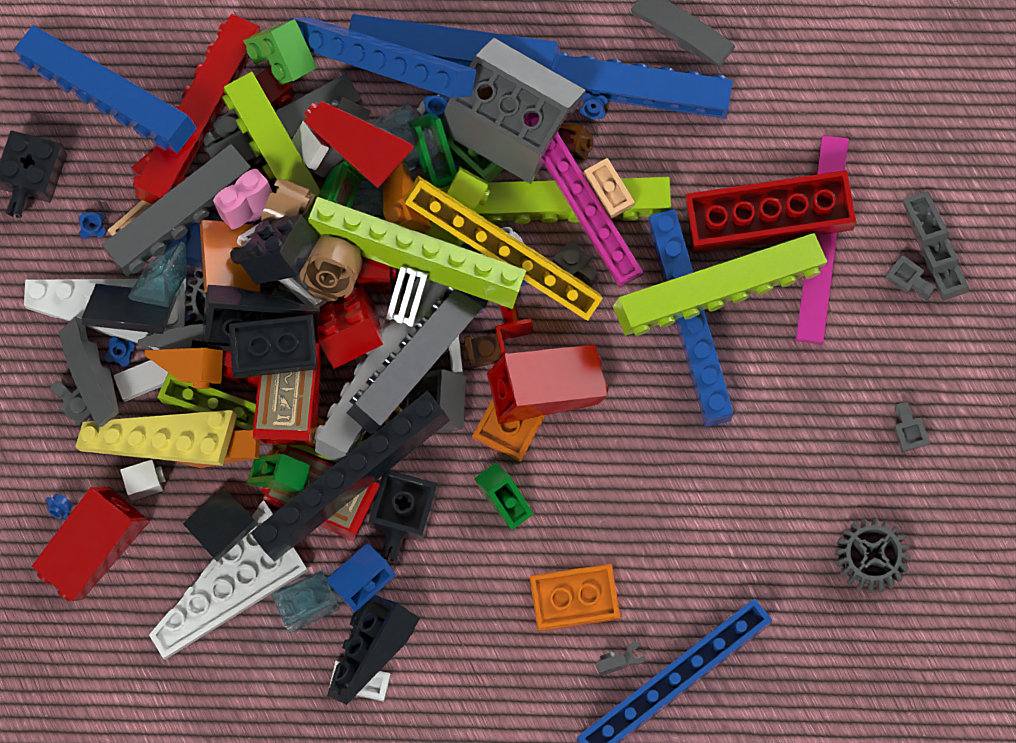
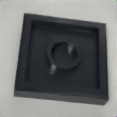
(220, 524)

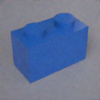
(361, 577)

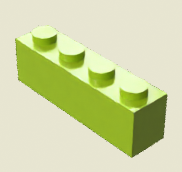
(469, 191)

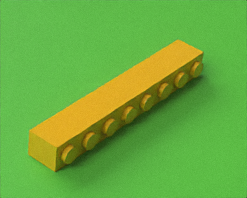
(502, 246)

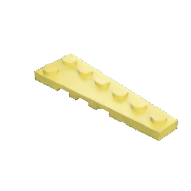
(176, 437)

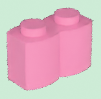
(243, 199)

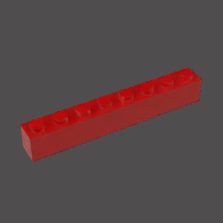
(202, 104)

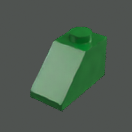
(279, 473)
(503, 495)

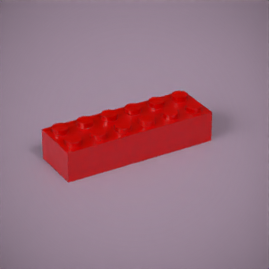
(770, 211)

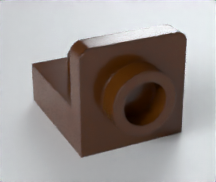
(577, 139)
(481, 350)

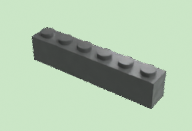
(290, 117)
(175, 212)

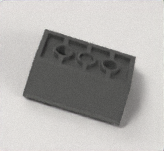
(497, 125)

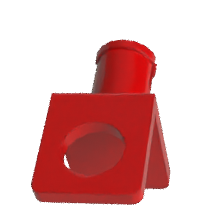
(512, 326)

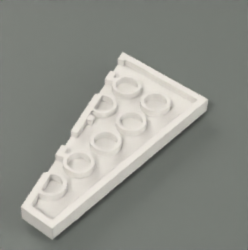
(70, 297)
(226, 590)

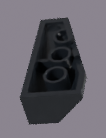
(237, 305)
(377, 635)

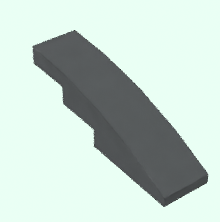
(685, 29)
(935, 245)
(175, 338)
(89, 376)

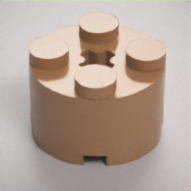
(288, 201)
(332, 268)

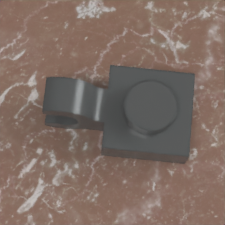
(223, 128)
(576, 262)
(907, 276)
(73, 403)
(909, 432)
(612, 662)

